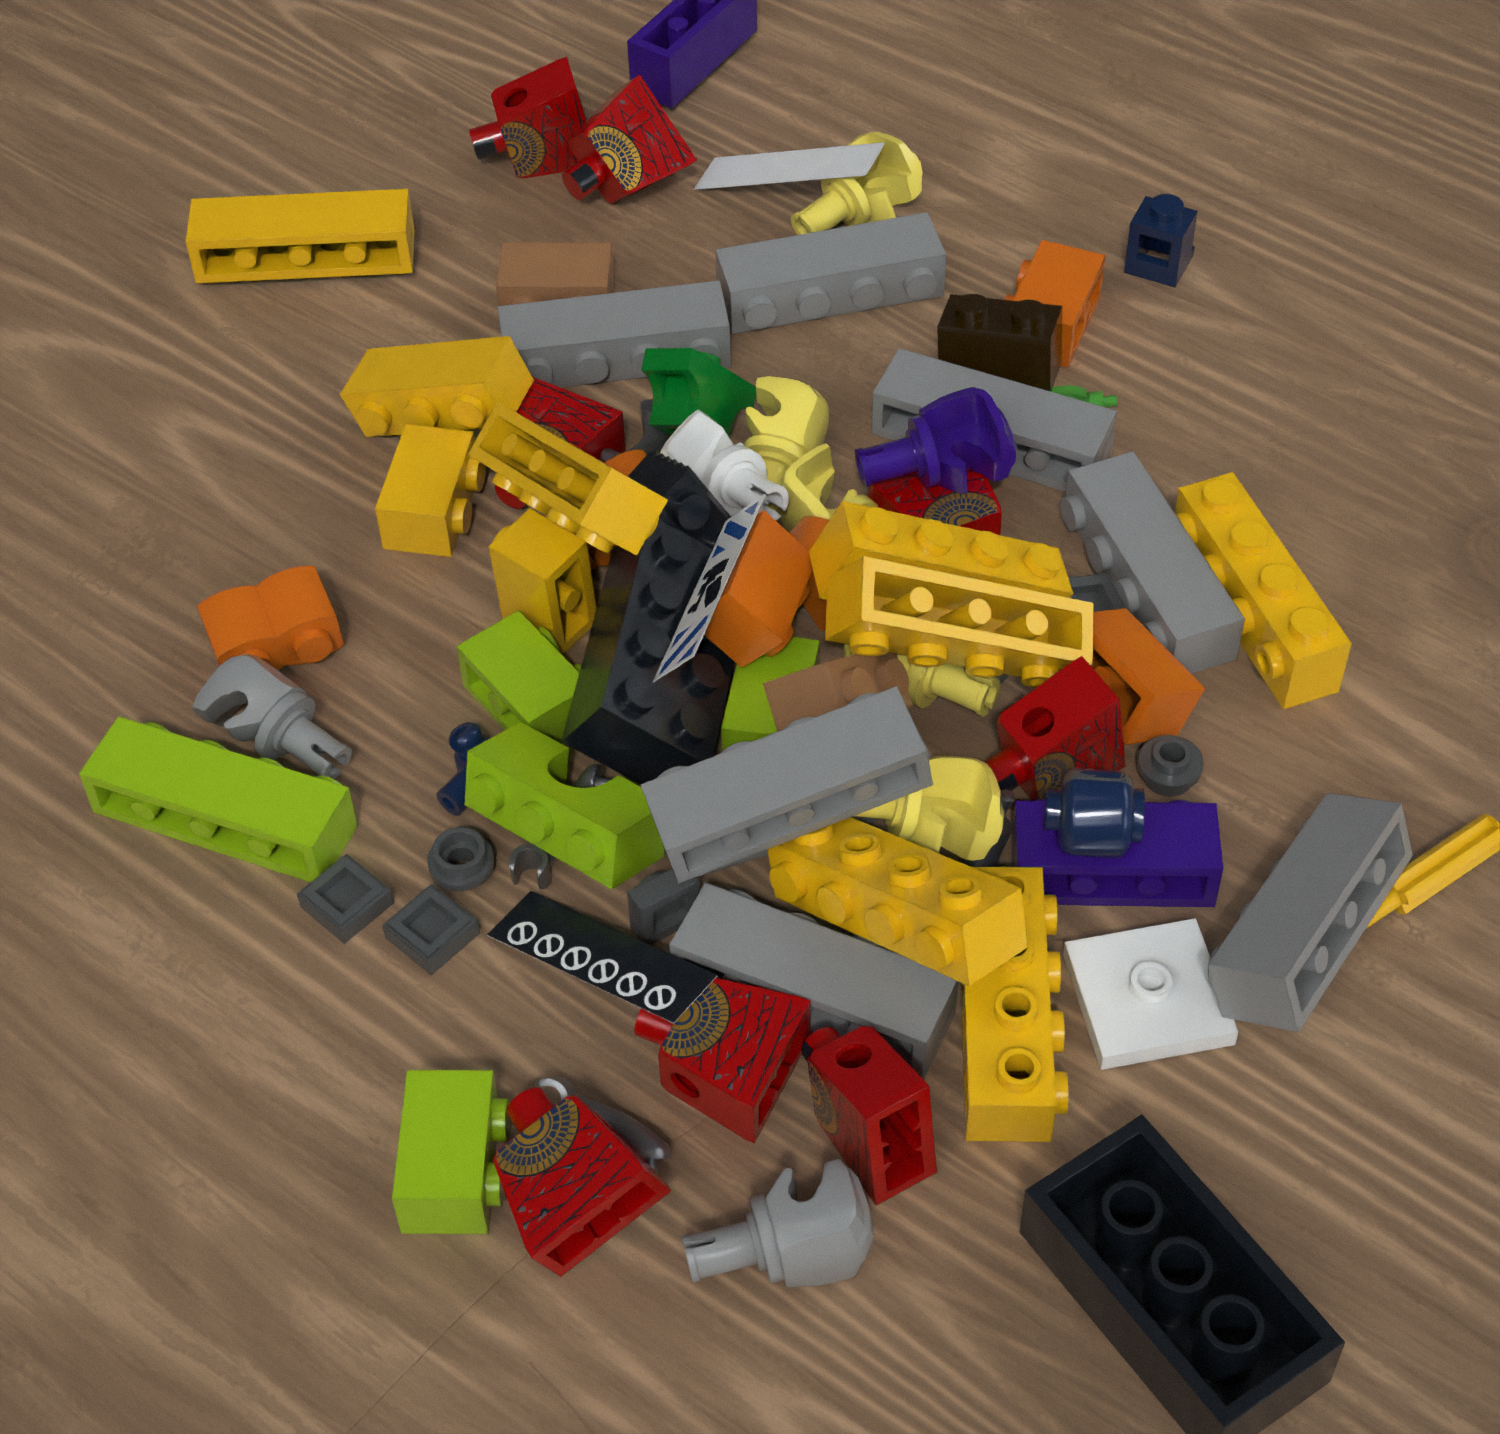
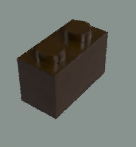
(1003, 338)

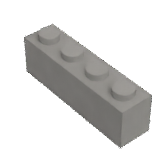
(831, 272)
(608, 333)
(1049, 428)
(1152, 561)
(788, 783)
(1310, 912)
(841, 975)

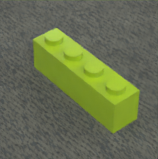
(219, 799)

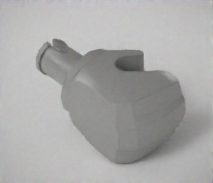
(276, 713)
(791, 1239)

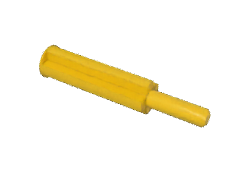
(1442, 865)

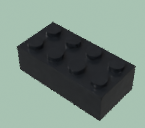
(616, 706)
(1178, 1285)

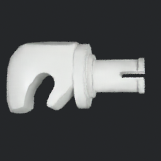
(728, 470)

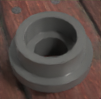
(1167, 777)
(455, 846)

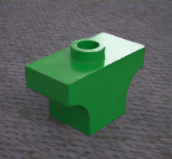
(692, 381)

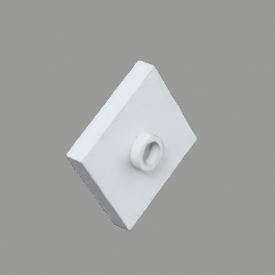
(1147, 994)

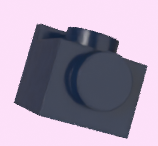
(1164, 227)

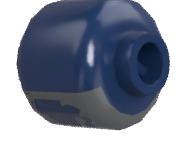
(1095, 813)

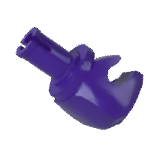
(943, 442)

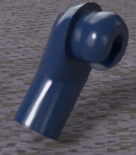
(460, 740)

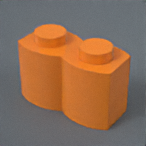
(278, 620)

